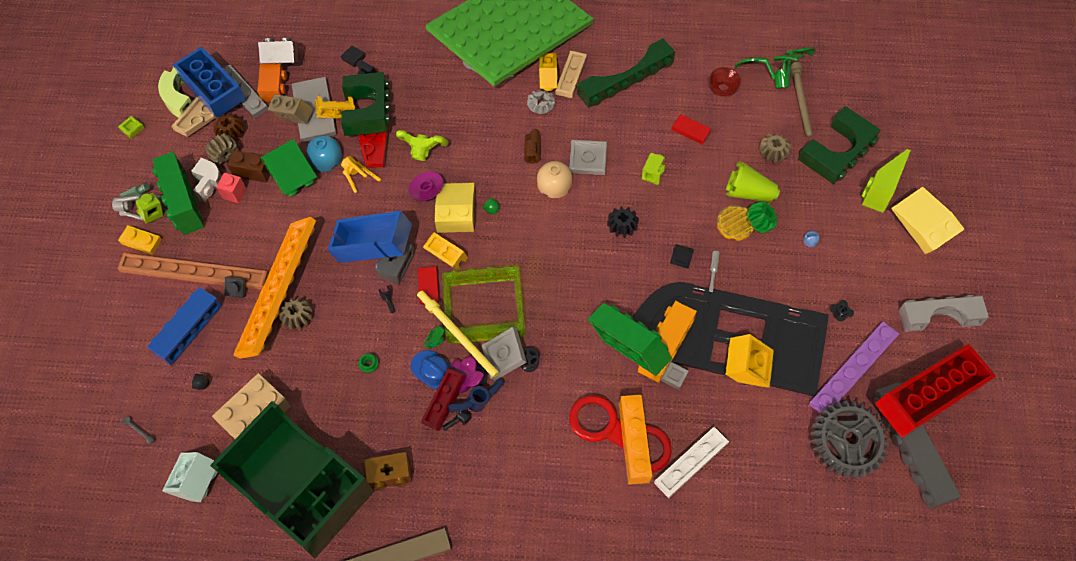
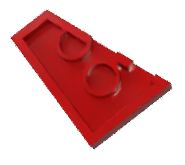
(374, 148)

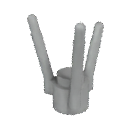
(123, 204)

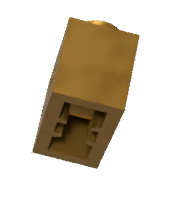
(377, 468)

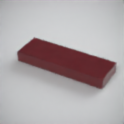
(444, 395)

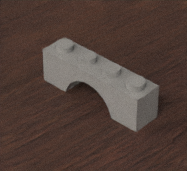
(966, 310)

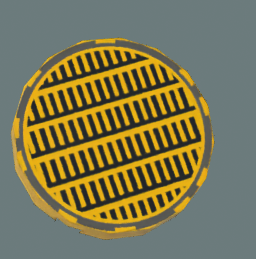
(733, 223)

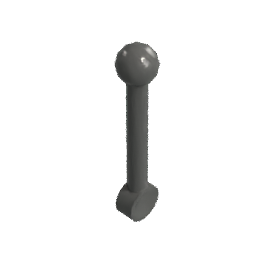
(127, 421)

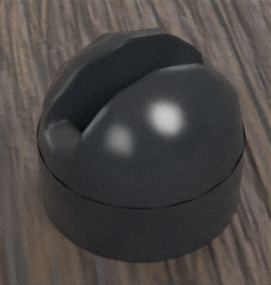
(200, 382)

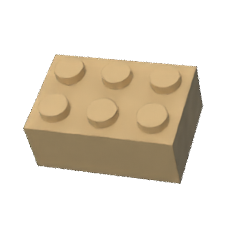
(248, 404)

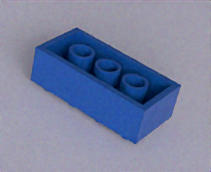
(209, 82)

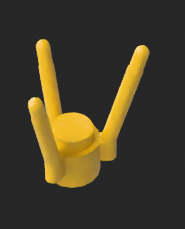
(352, 167)

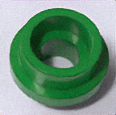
(368, 358)

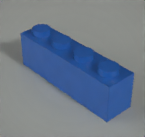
(184, 326)

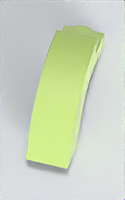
(169, 91)

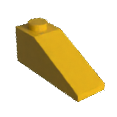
(548, 71)

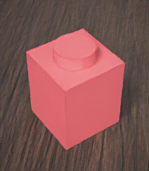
(231, 187)

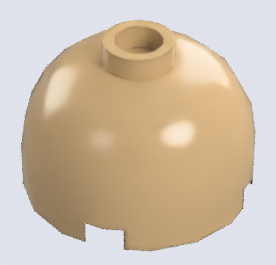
(554, 179)

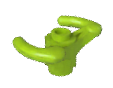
(421, 144)

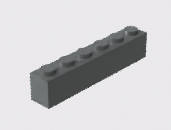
(923, 461)

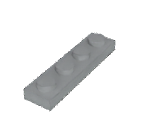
(253, 102)

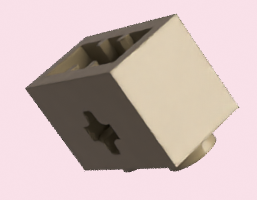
(290, 109)

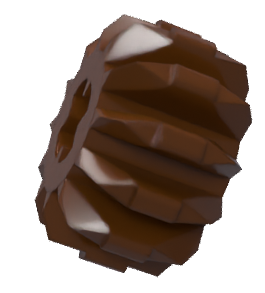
(229, 125)

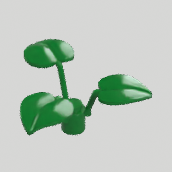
(781, 76)

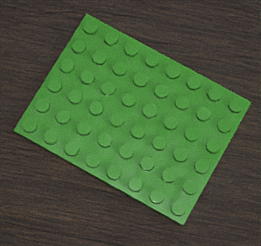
(507, 34)

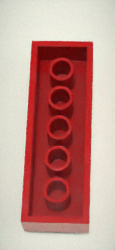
(934, 390)

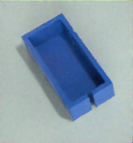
(370, 237)

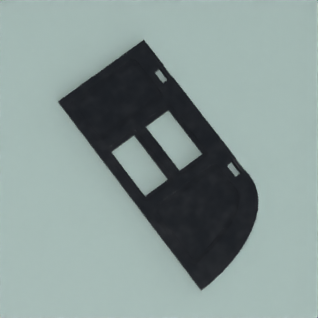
(795, 340)

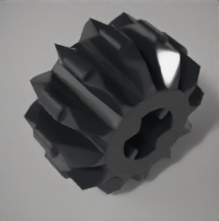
(622, 221)

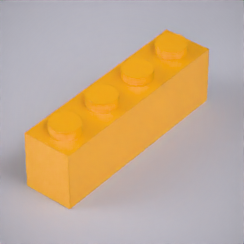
(673, 331)
(635, 439)

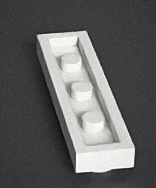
(691, 462)

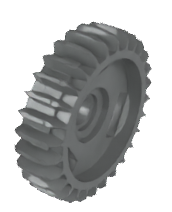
(852, 455)

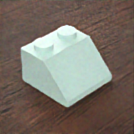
(190, 477)

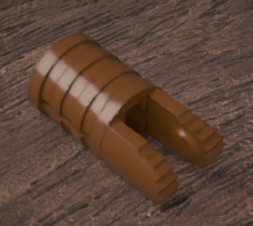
(532, 147)

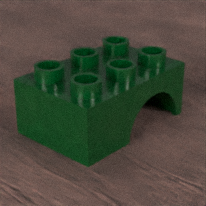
(293, 479)

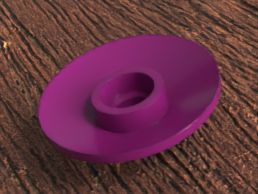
(425, 186)

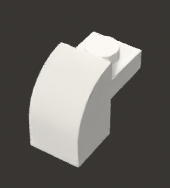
(208, 177)

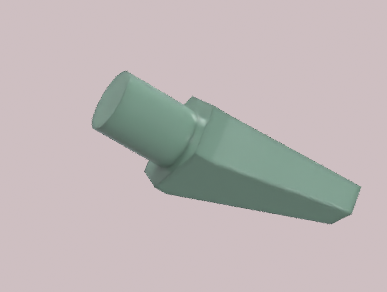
(136, 190)

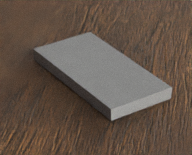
(308, 93)

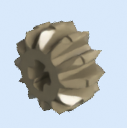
(775, 147)
(221, 148)
(289, 314)

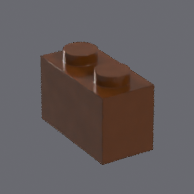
(248, 166)

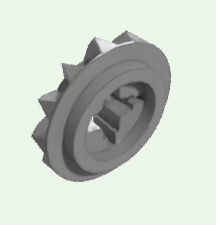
(543, 107)

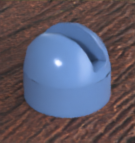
(811, 241)

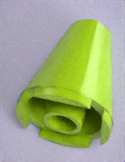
(751, 185)

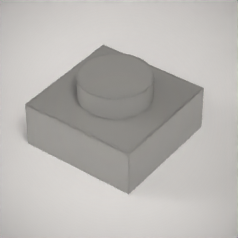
(674, 375)

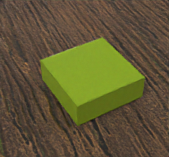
(131, 127)

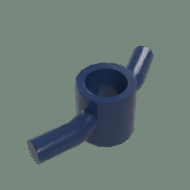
(477, 391)

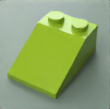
(883, 185)

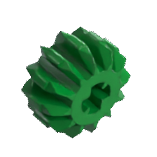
(762, 217)

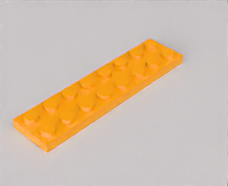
(275, 288)

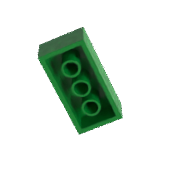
(177, 193)
(630, 338)

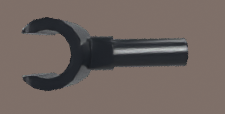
(387, 297)
(461, 416)

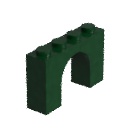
(372, 118)
(835, 165)

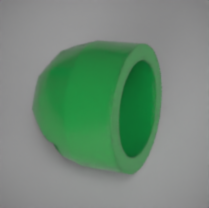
(491, 206)

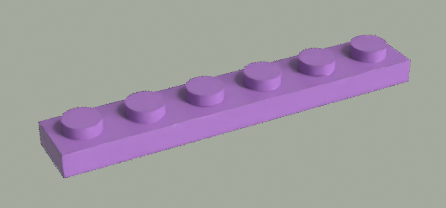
(855, 367)

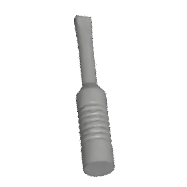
(714, 268)

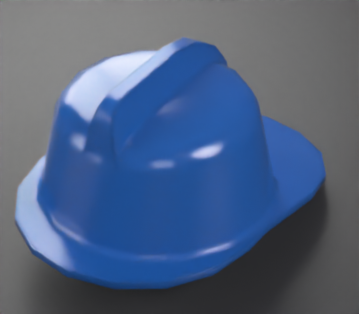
(429, 367)

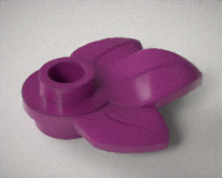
(468, 368)

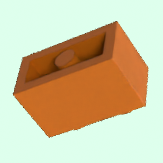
(271, 81)

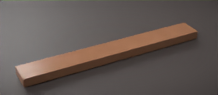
(189, 270)

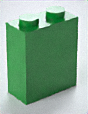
(289, 168)

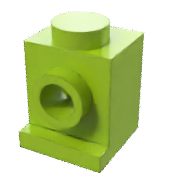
(653, 168)
(146, 203)

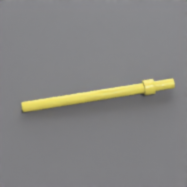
(433, 307)

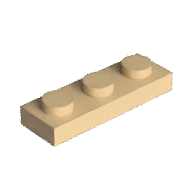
(571, 74)

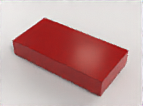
(691, 129)
(428, 282)

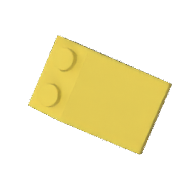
(455, 208)
(927, 220)

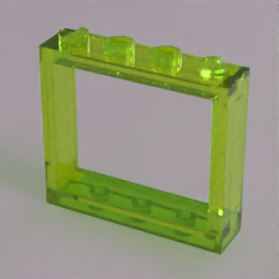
(487, 275)

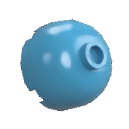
(324, 153)

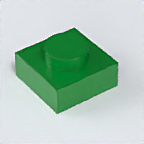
(434, 338)

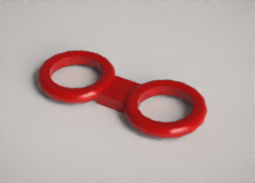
(613, 431)

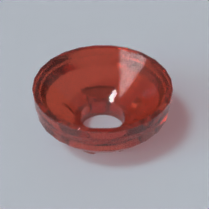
(727, 77)

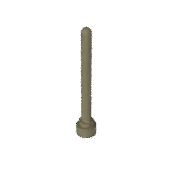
(795, 72)

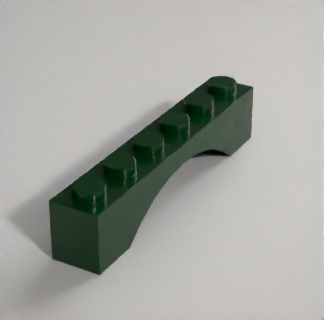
(599, 88)

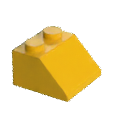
(749, 361)

